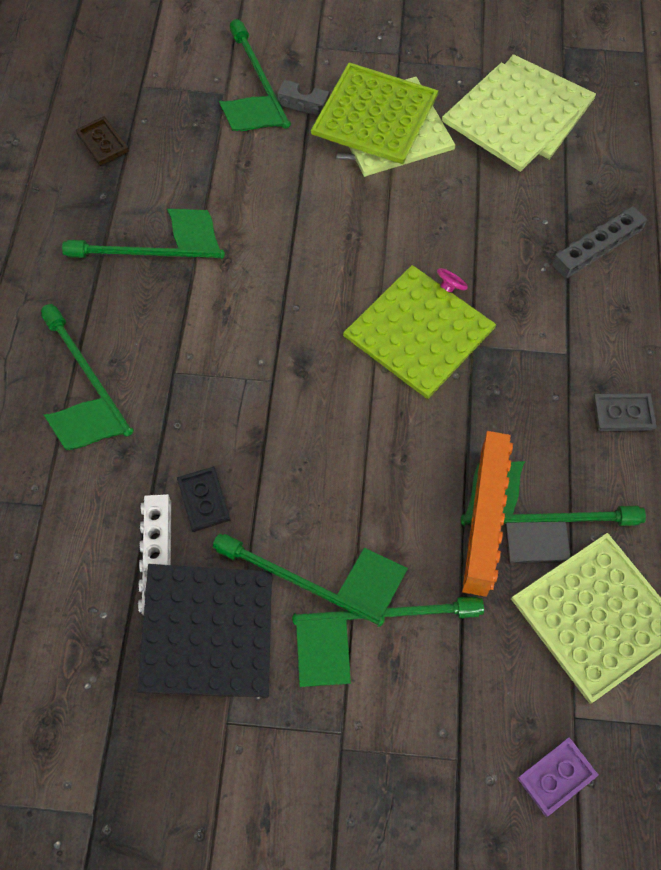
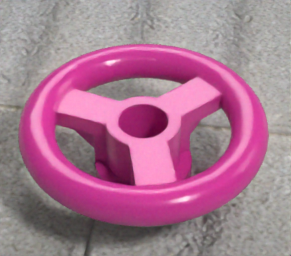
(451, 281)

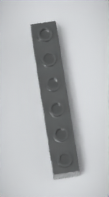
(599, 242)

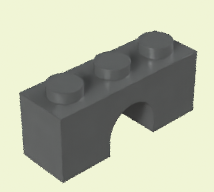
(290, 97)

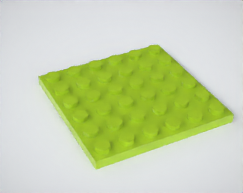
(375, 113)
(419, 331)

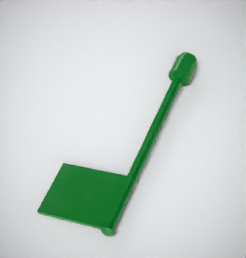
(364, 592)
(324, 639)

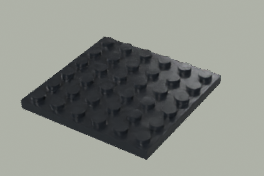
(206, 632)

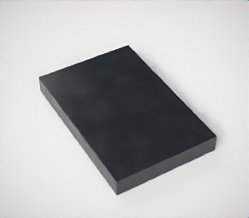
(203, 499)

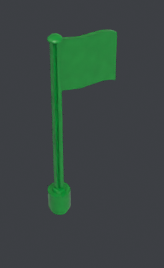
(253, 111)
(191, 231)
(90, 419)
(623, 515)

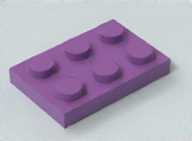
(557, 777)

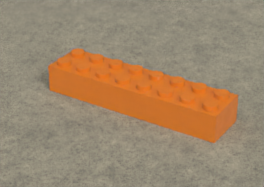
(488, 515)

